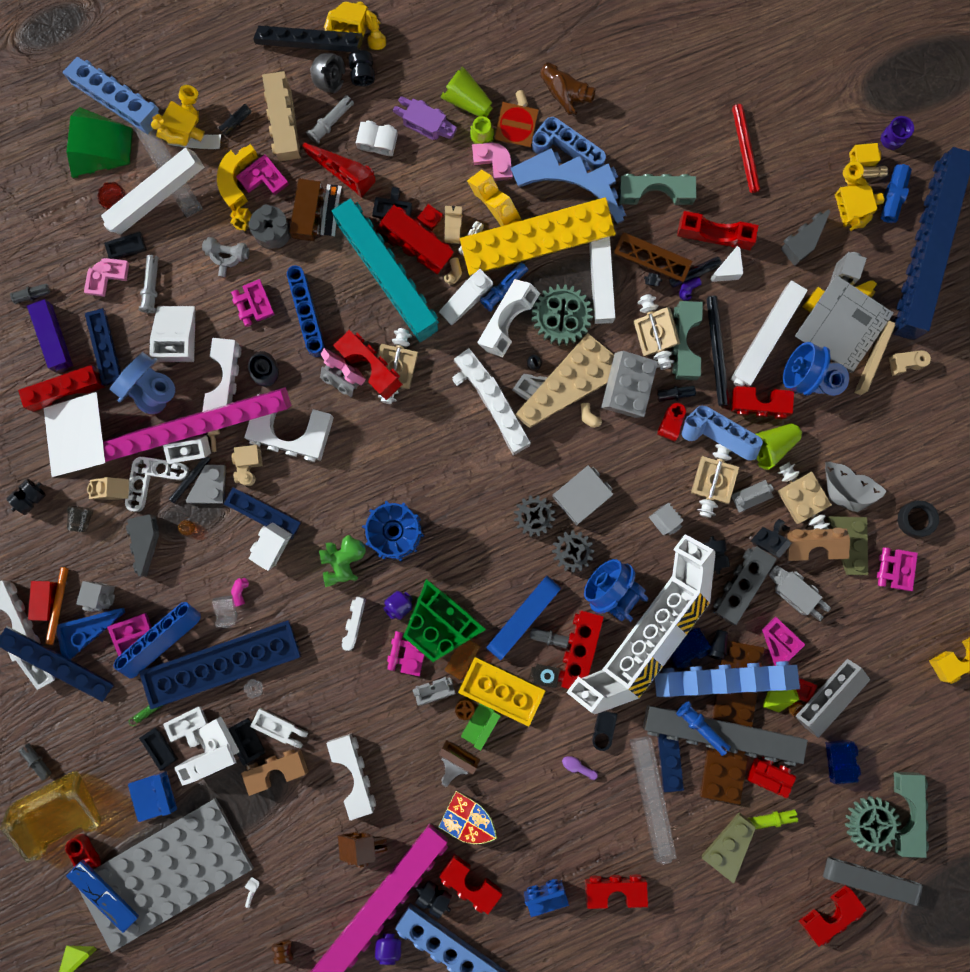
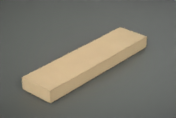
(875, 358)

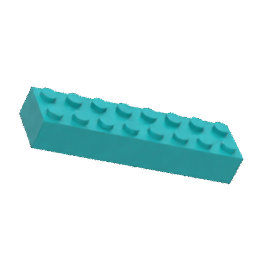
(384, 269)

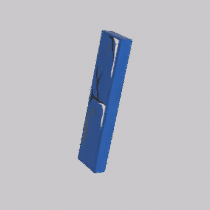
(102, 896)

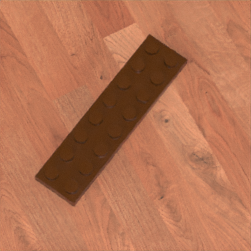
(725, 774)

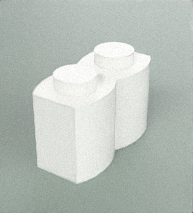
(376, 138)

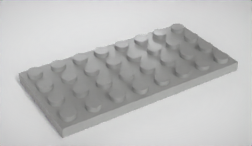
(171, 871)

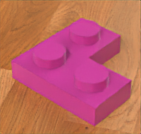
(262, 171)

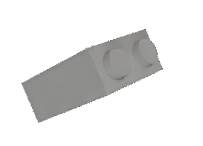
(583, 494)

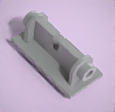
(333, 377)
(752, 495)
(428, 693)

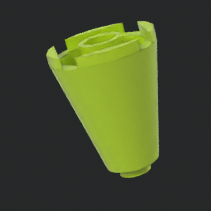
(467, 94)
(777, 444)

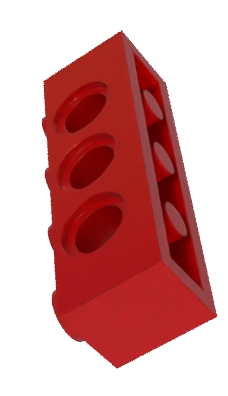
(594, 624)

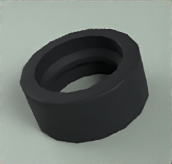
(933, 519)

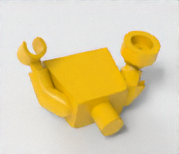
(356, 19)
(179, 122)
(857, 199)

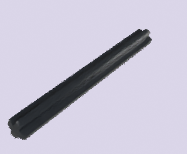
(717, 351)

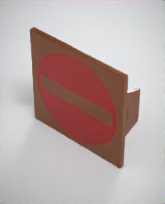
(516, 124)

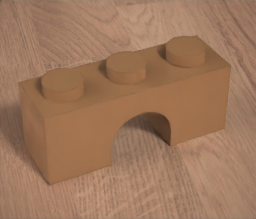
(803, 541)
(257, 776)

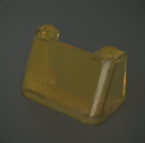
(49, 815)

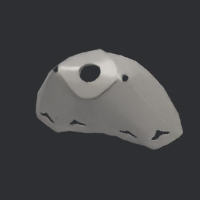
(848, 489)

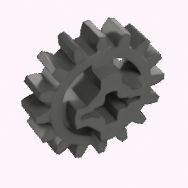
(526, 511)
(577, 561)

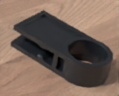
(604, 724)

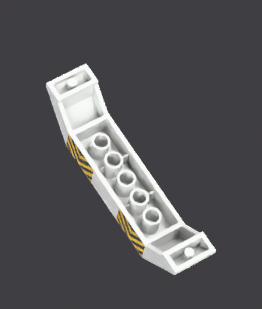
(655, 634)

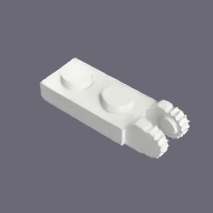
(353, 624)
(277, 728)

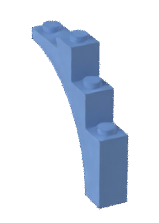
(546, 168)

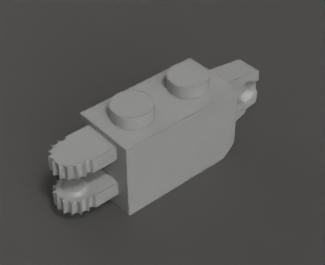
(797, 593)

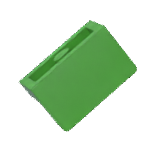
(480, 726)

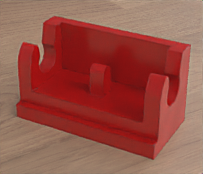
(41, 600)

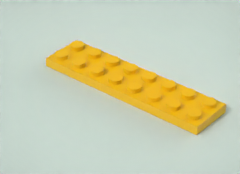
(537, 236)

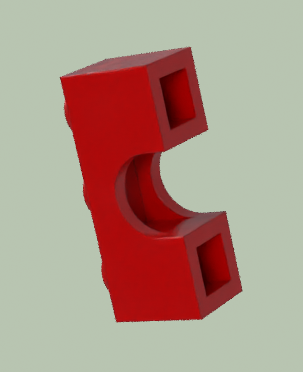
(745, 402)
(599, 889)
(482, 896)
(847, 910)

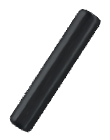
(698, 270)

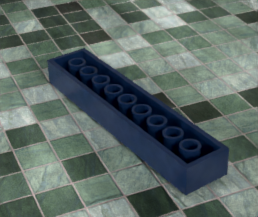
(932, 244)

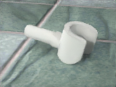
(252, 886)

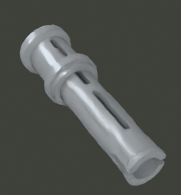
(324, 125)
(148, 293)

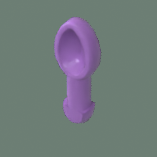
(574, 765)

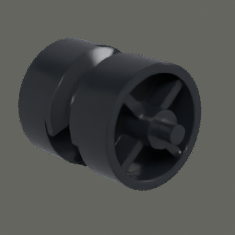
(362, 70)
(26, 496)
(720, 547)
(432, 898)

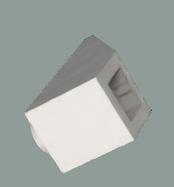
(205, 764)

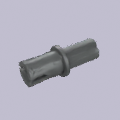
(29, 293)
(549, 638)
(35, 762)

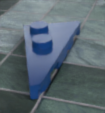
(77, 634)

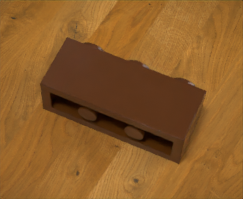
(307, 210)

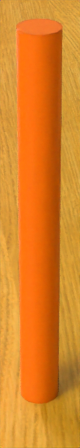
(57, 606)

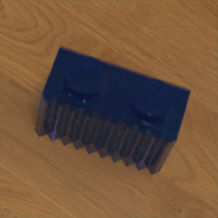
(692, 646)
(842, 762)

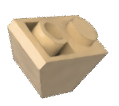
(108, 488)

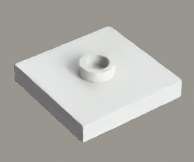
(216, 735)

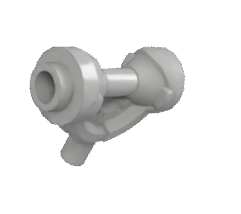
(212, 248)

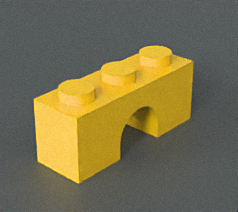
(949, 667)

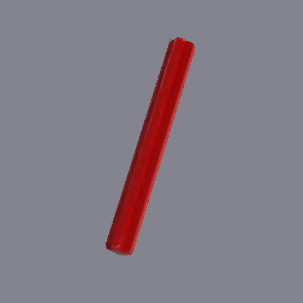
(746, 148)

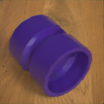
(897, 132)

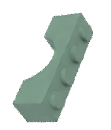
(679, 188)
(686, 364)
(912, 839)

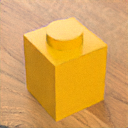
(866, 154)

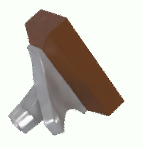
(456, 762)

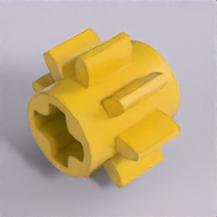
(241, 218)

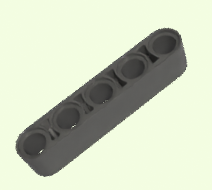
(873, 881)

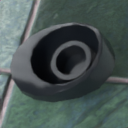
(263, 369)

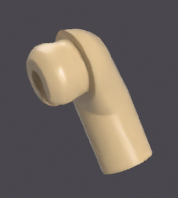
(521, 98)
(454, 275)
(589, 418)

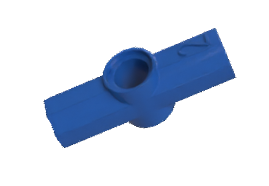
(896, 193)

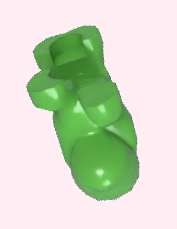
(350, 551)

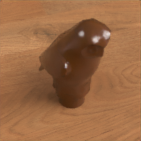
(566, 88)

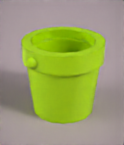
(482, 130)

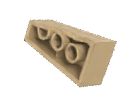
(281, 116)

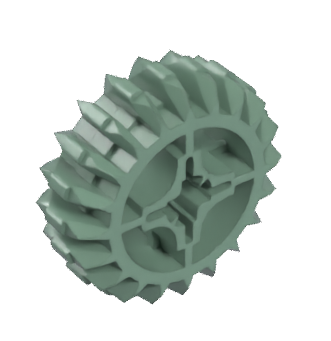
(875, 841)

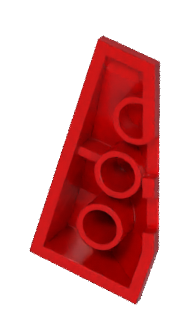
(346, 170)

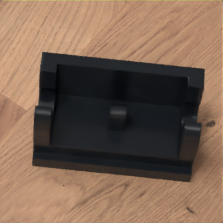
(246, 741)

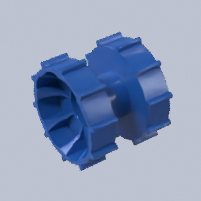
(378, 529)

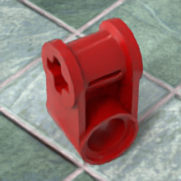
(671, 425)
(86, 852)

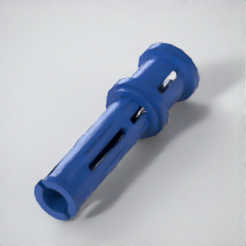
(498, 292)
(697, 722)

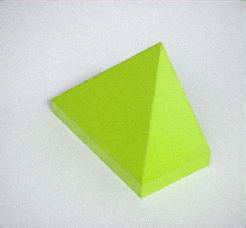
(780, 699)
(75, 956)

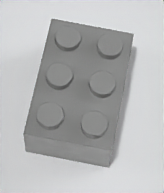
(629, 384)

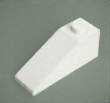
(466, 297)

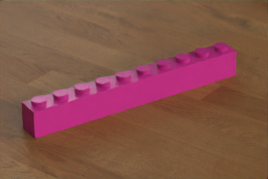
(196, 424)
(383, 902)

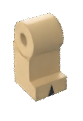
(453, 224)
(914, 360)

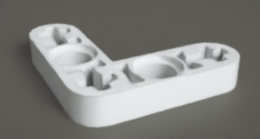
(150, 470)

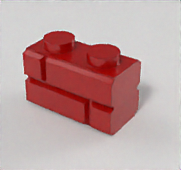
(770, 777)

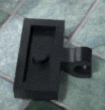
(383, 205)
(773, 541)

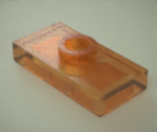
(462, 659)

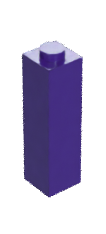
(50, 336)

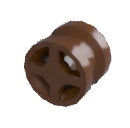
(464, 709)
(282, 952)

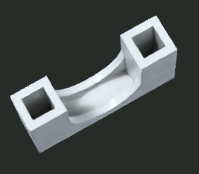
(309, 445)

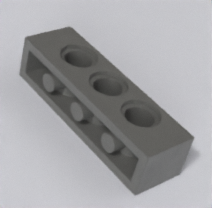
(763, 564)

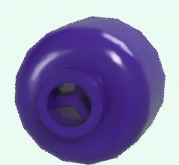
(398, 605)
(388, 949)

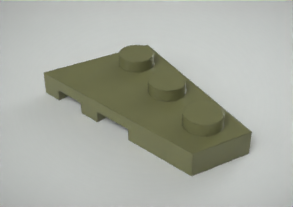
(858, 554)
(730, 847)

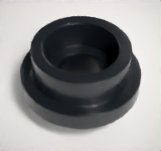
(653, 279)

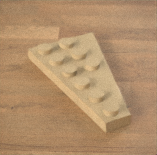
(577, 376)

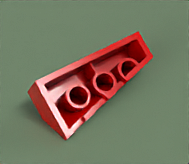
(414, 239)

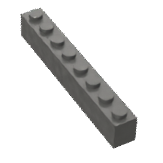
(739, 737)

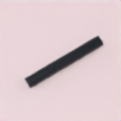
(189, 479)

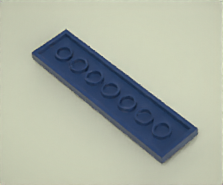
(220, 664)

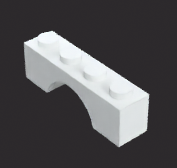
(518, 298)
(226, 354)
(503, 415)
(15, 609)
(344, 751)

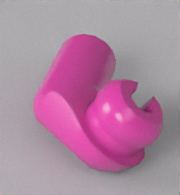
(237, 590)

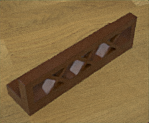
(657, 252)

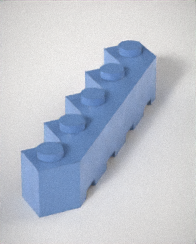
(727, 680)

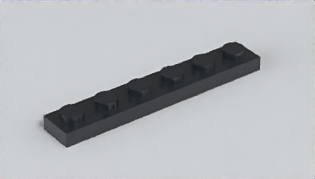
(308, 38)

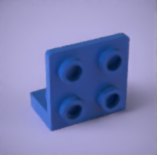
(152, 796)
(545, 898)

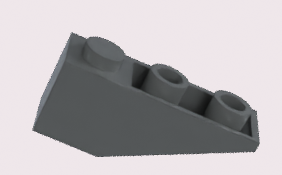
(803, 243)
(144, 537)

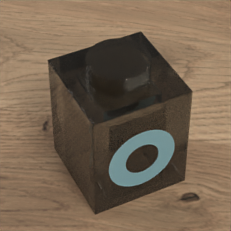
(544, 675)

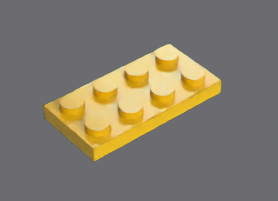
(501, 691)

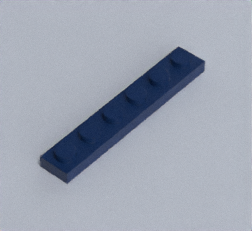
(55, 664)

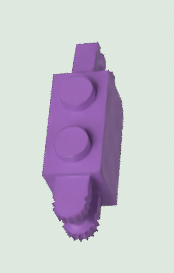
(424, 119)

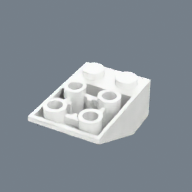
(173, 334)

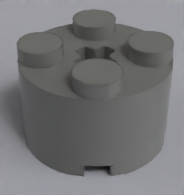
(260, 225)

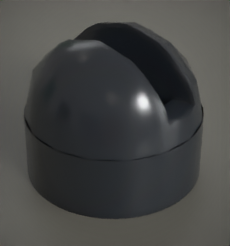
(531, 365)

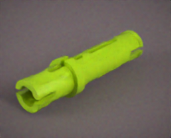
(775, 819)

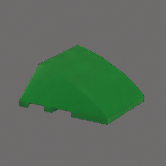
(97, 143)
(439, 623)

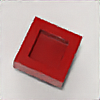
(430, 217)
(806, 690)

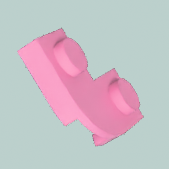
(495, 154)
(102, 271)
(351, 374)

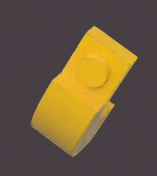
(226, 175)

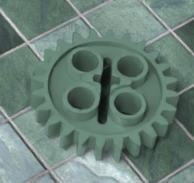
(578, 317)

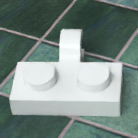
(470, 368)
(186, 726)

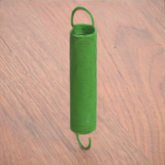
(143, 714)

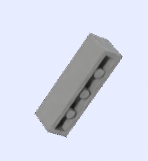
(832, 698)

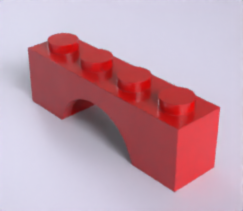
(698, 228)
(381, 379)
(44, 393)

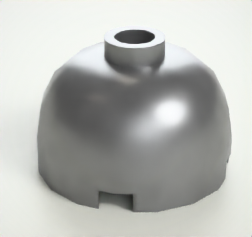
(327, 72)

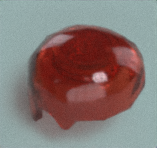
(110, 194)

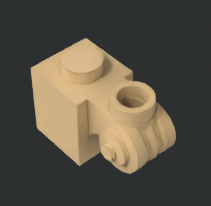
(244, 459)

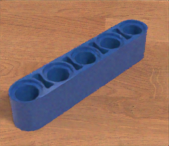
(302, 303)
(523, 617)
(157, 640)

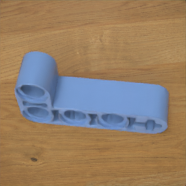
(569, 147)
(723, 431)

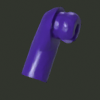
(686, 288)

